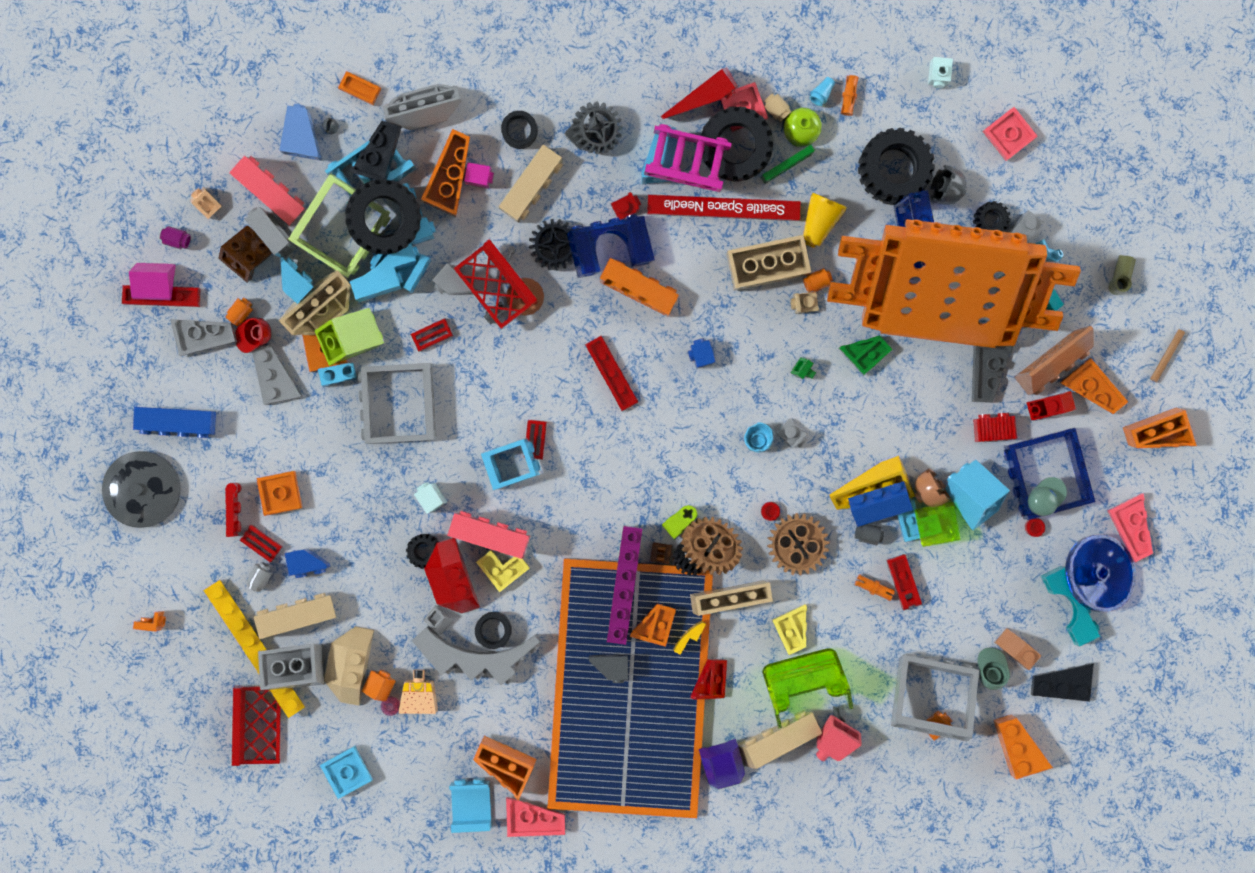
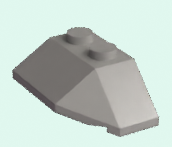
(422, 106)

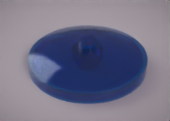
(1100, 573)

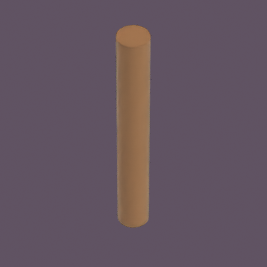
(1167, 355)

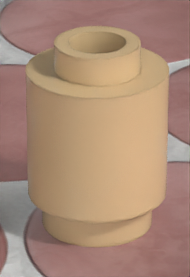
(777, 107)

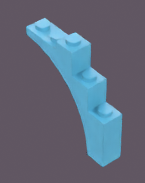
(384, 276)

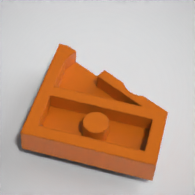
(655, 625)

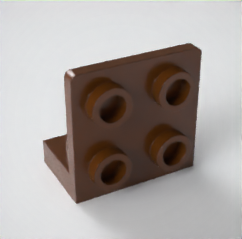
(244, 253)

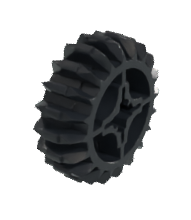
(545, 245)

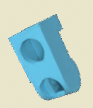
(337, 374)

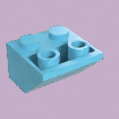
(294, 283)

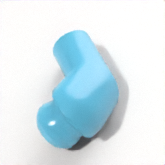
(1052, 255)

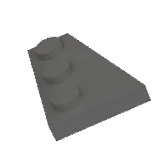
(987, 371)

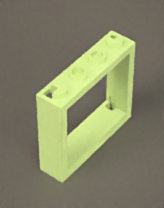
(361, 253)

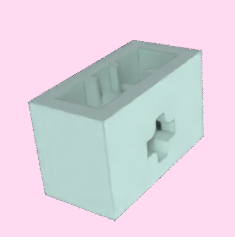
(430, 497)

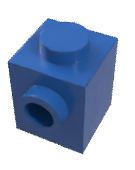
(701, 353)

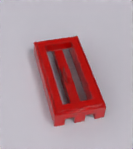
(433, 342)
(543, 435)
(247, 534)

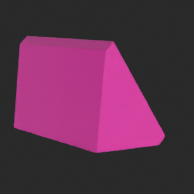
(152, 281)

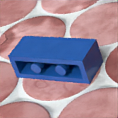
(880, 504)

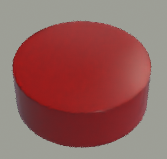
(770, 511)
(1035, 527)

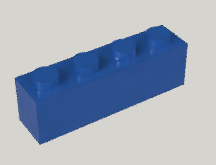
(174, 420)

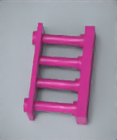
(693, 177)

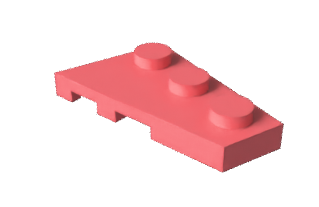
(1132, 526)
(532, 820)

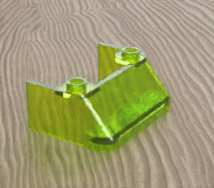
(804, 675)

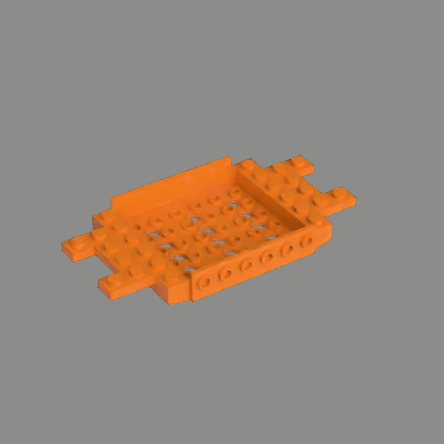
(887, 265)

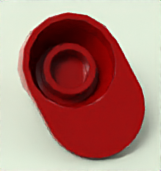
(252, 334)

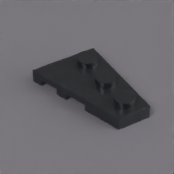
(379, 153)
(1068, 683)

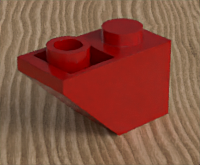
(1051, 405)

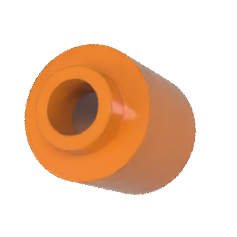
(817, 280)
(239, 311)

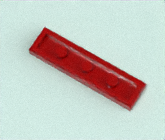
(180, 298)
(611, 373)

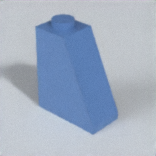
(299, 134)

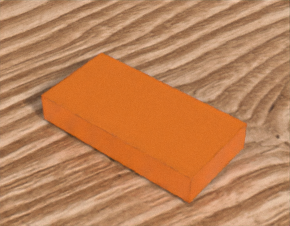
(359, 88)

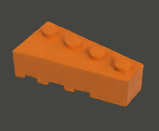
(638, 287)

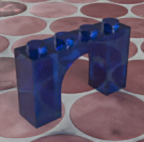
(631, 230)

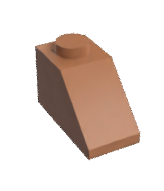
(1018, 649)

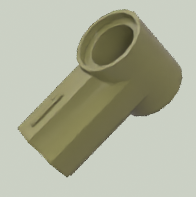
(1122, 273)

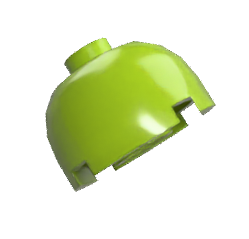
(802, 127)

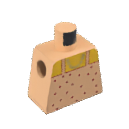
(418, 695)

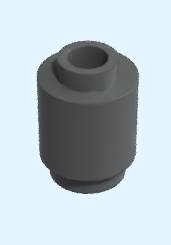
(869, 534)

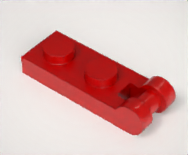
(233, 507)
(903, 581)

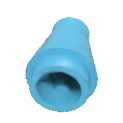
(821, 93)

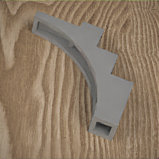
(445, 656)

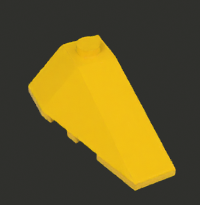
(879, 476)

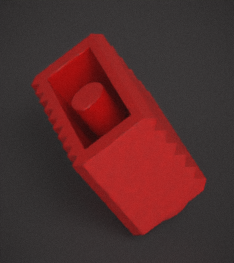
(994, 428)

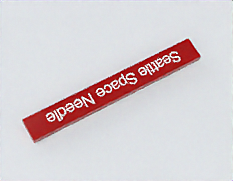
(723, 207)

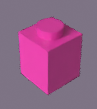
(478, 175)

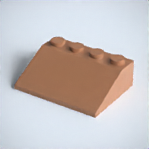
(1056, 360)

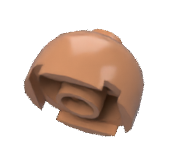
(930, 489)

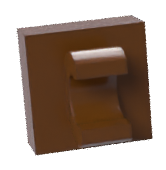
(660, 553)

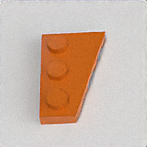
(1095, 386)

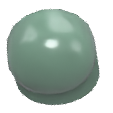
(1047, 496)
(993, 668)

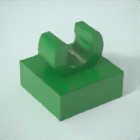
(802, 369)

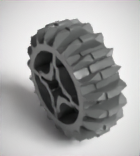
(594, 120)

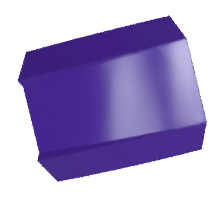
(723, 764)

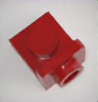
(626, 206)

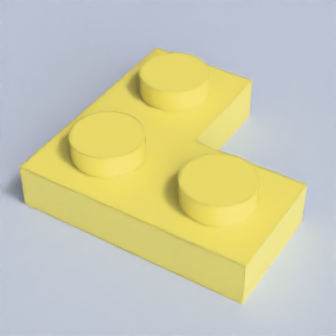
(501, 574)

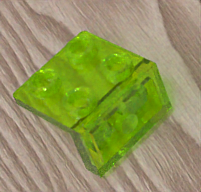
(937, 524)

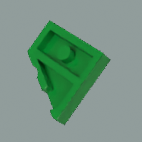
(866, 353)

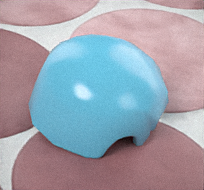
(758, 437)

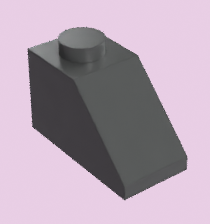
(612, 666)

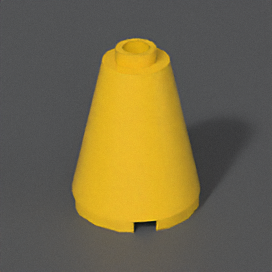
(821, 219)

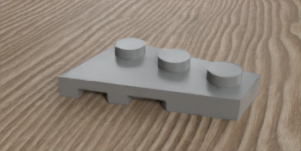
(200, 336)
(272, 376)

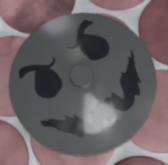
(141, 489)

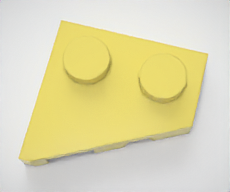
(792, 629)

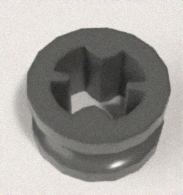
(839, 713)

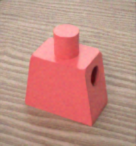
(837, 740)

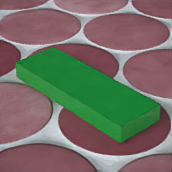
(787, 164)

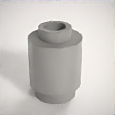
(259, 577)

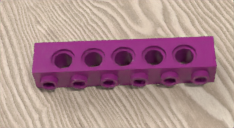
(624, 584)

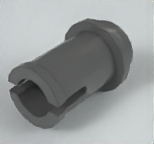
(500, 312)

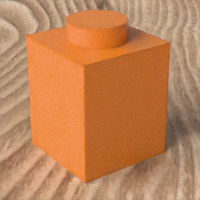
(378, 685)

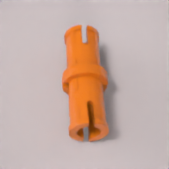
(849, 95)
(874, 587)

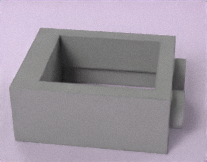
(270, 232)

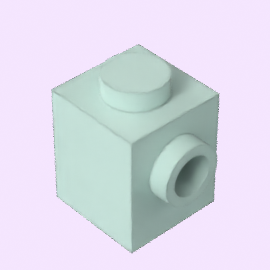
(940, 72)

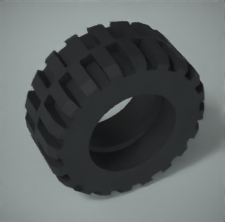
(763, 142)
(906, 143)
(389, 190)

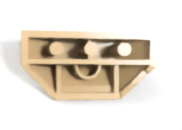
(322, 303)
(348, 664)

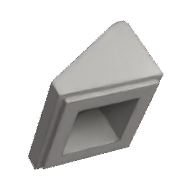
(438, 620)

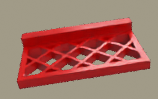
(508, 273)
(239, 730)

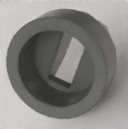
(333, 126)

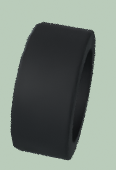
(519, 115)
(507, 630)

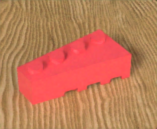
(267, 190)
(489, 535)

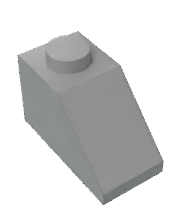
(449, 281)

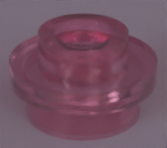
(396, 704)

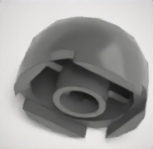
(948, 186)

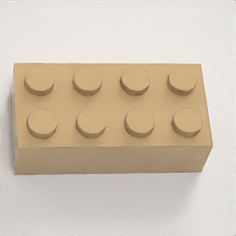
(768, 262)

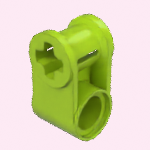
(677, 522)

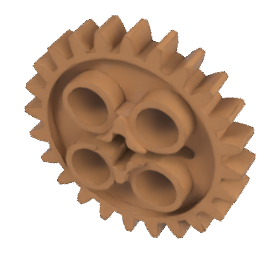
(812, 534)
(725, 550)

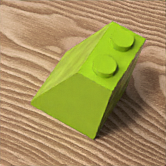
(349, 336)

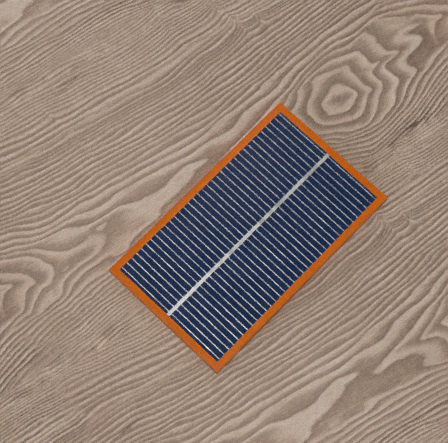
(634, 740)

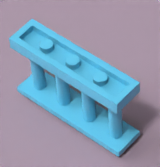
(403, 167)

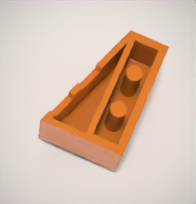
(1161, 430)
(1019, 749)
(505, 764)

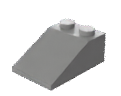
(291, 667)

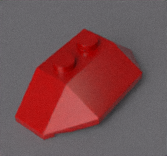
(450, 578)

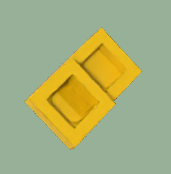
(693, 633)

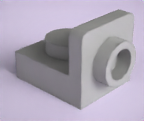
(792, 434)

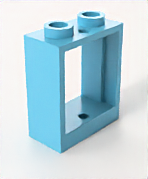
(492, 468)

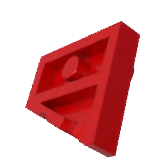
(711, 680)

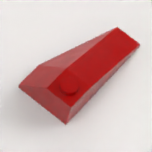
(712, 90)

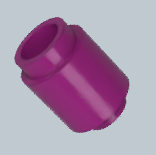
(175, 237)

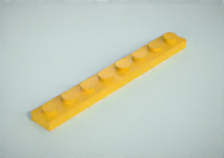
(248, 641)

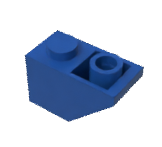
(305, 561)

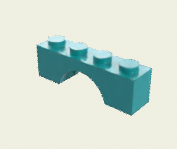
(1081, 627)

